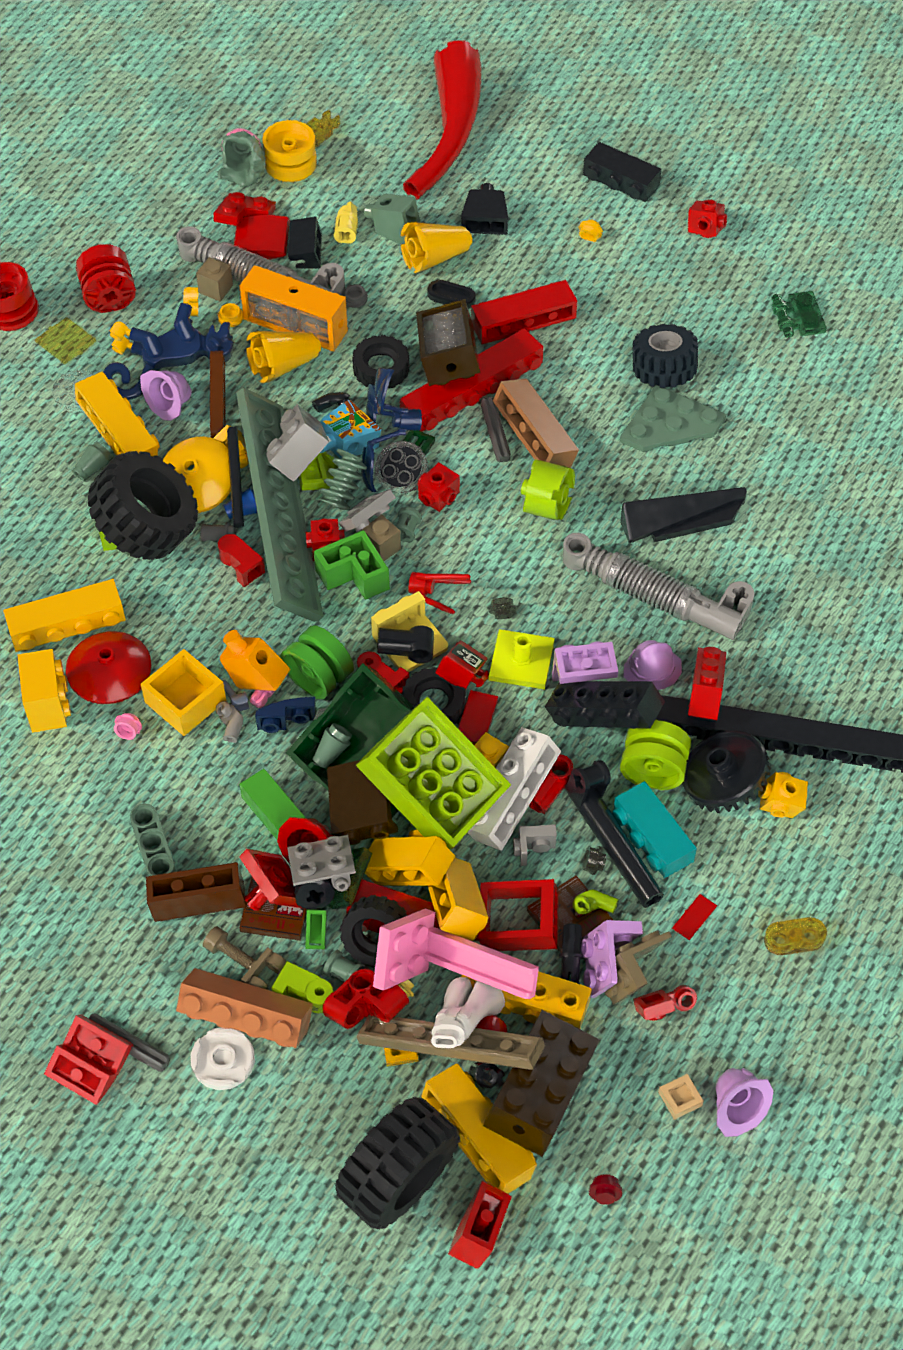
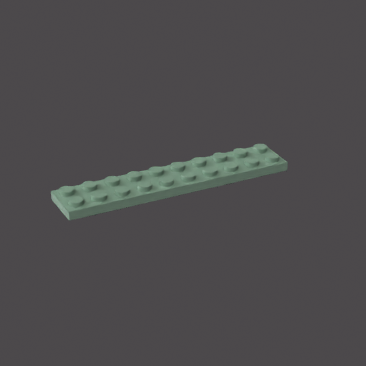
(279, 512)

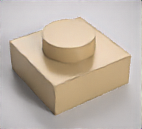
(680, 1096)

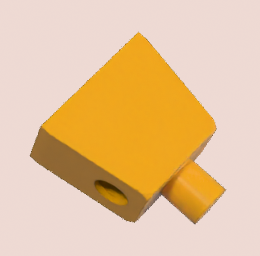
(252, 663)

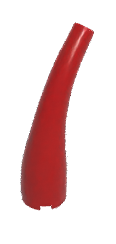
(459, 91)

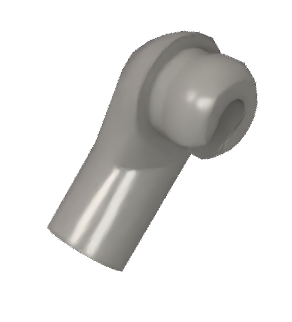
(232, 719)

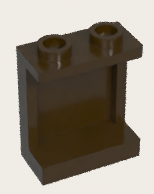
(357, 805)

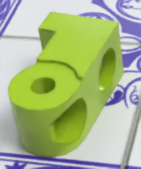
(303, 985)

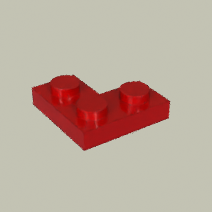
(238, 205)

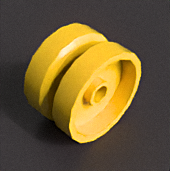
(289, 150)

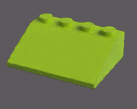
(433, 774)

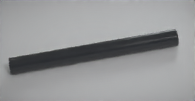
(235, 477)

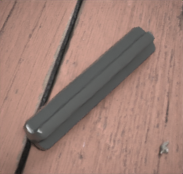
(495, 430)
(141, 1050)

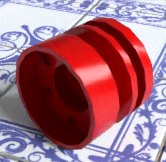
(105, 278)
(17, 297)

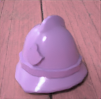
(165, 392)
(653, 663)
(741, 1101)

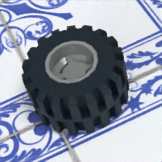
(665, 355)

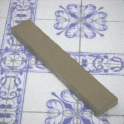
(480, 1046)

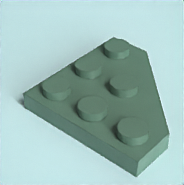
(670, 421)

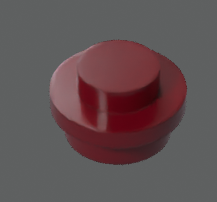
(605, 1189)

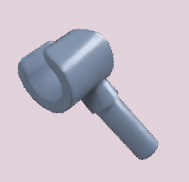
(239, 701)

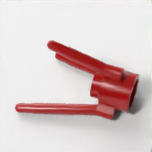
(425, 585)

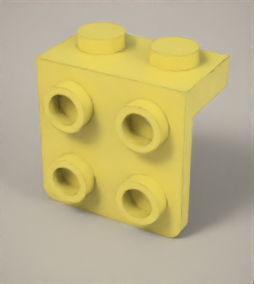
(404, 616)

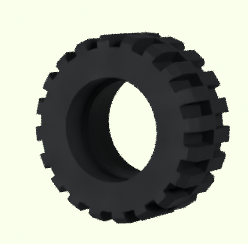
(126, 521)
(397, 1162)

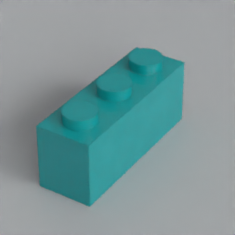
(654, 830)

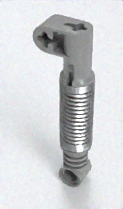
(197, 247)
(658, 590)

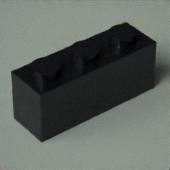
(621, 171)

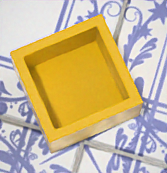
(43, 690)
(183, 692)

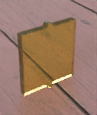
(65, 340)

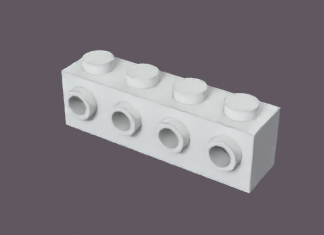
(525, 768)

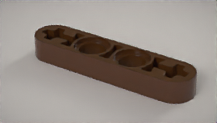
(217, 392)

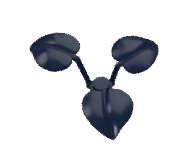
(402, 418)

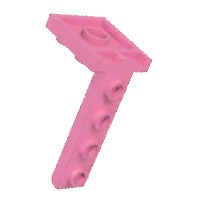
(413, 942)

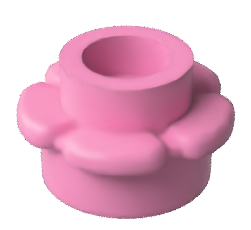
(129, 723)

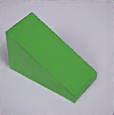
(316, 929)

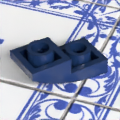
(275, 715)

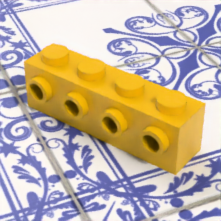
(114, 416)
(64, 615)
(554, 995)
(495, 1157)

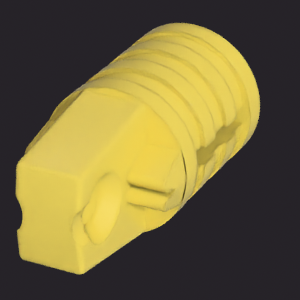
(346, 224)

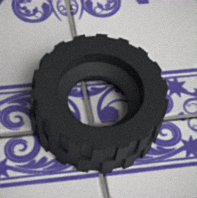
(380, 346)
(428, 679)
(351, 929)

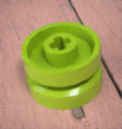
(656, 755)

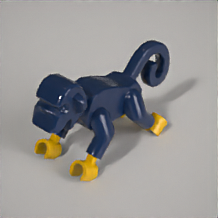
(172, 349)

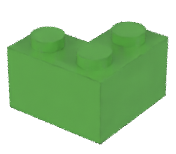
(353, 560)

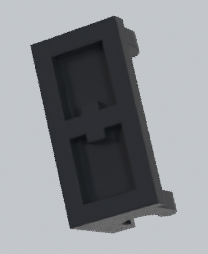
(305, 243)

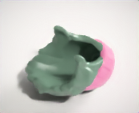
(242, 158)

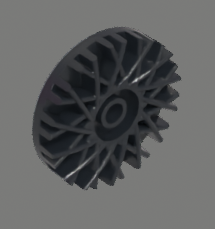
(726, 770)

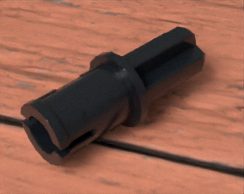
(571, 952)
(487, 1075)

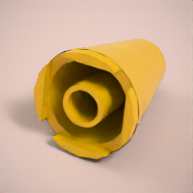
(432, 244)
(280, 352)

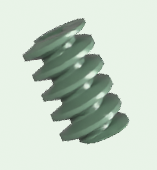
(343, 480)

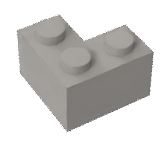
(298, 445)

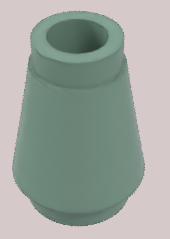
(91, 461)
(333, 743)

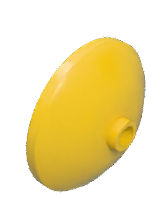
(210, 473)

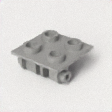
(322, 861)

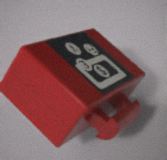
(462, 666)

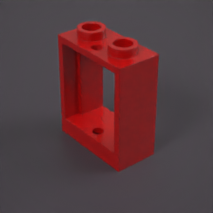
(519, 940)

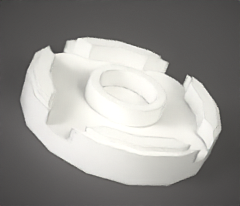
(213, 1059)

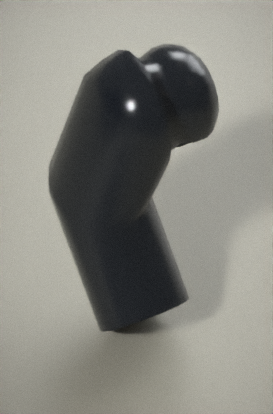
(329, 400)

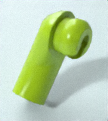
(593, 900)

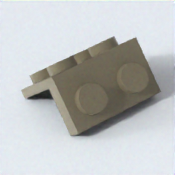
(628, 971)

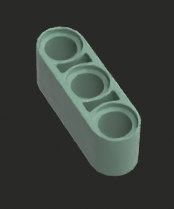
(150, 835)

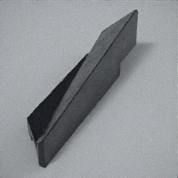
(680, 514)

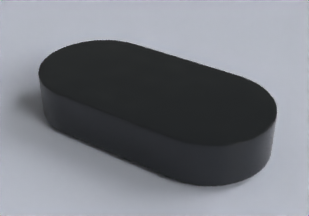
(448, 292)

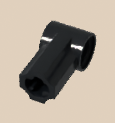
(415, 643)

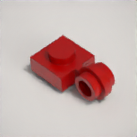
(659, 1003)

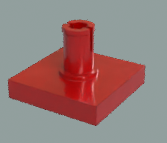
(272, 879)

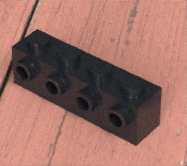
(605, 704)

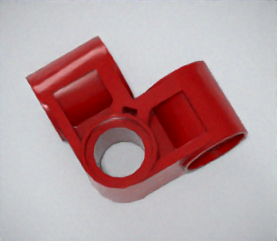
(359, 998)

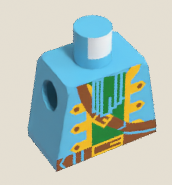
(349, 429)

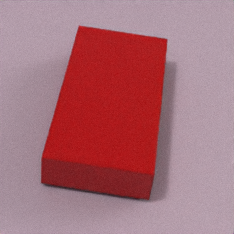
(478, 715)

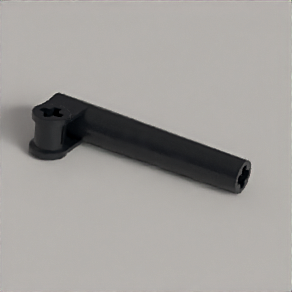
(586, 791)

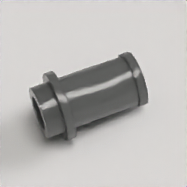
(215, 532)

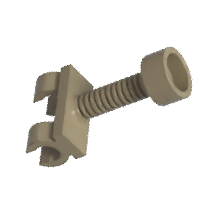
(217, 941)

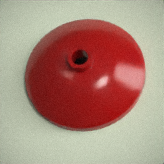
(109, 678)

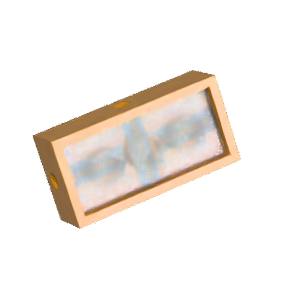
(293, 306)

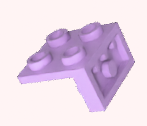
(584, 662)
(599, 952)

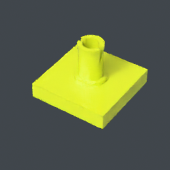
(521, 659)

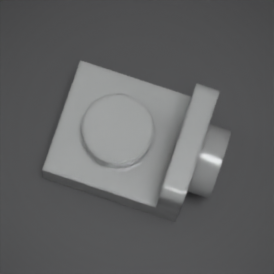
(537, 838)

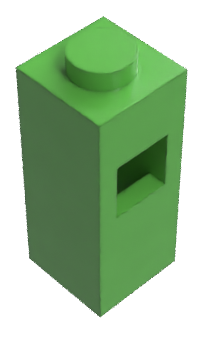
(268, 801)

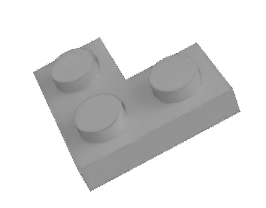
(367, 508)

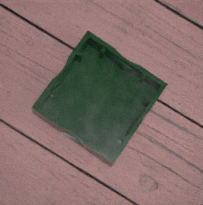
(366, 708)

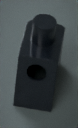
(485, 211)

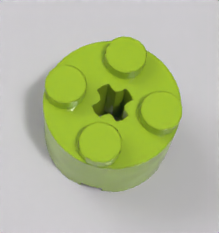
(548, 490)

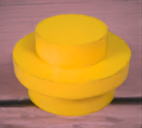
(590, 230)
(230, 313)

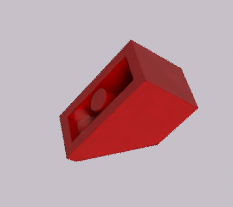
(480, 1225)

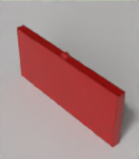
(694, 917)

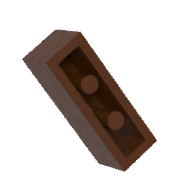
(195, 892)

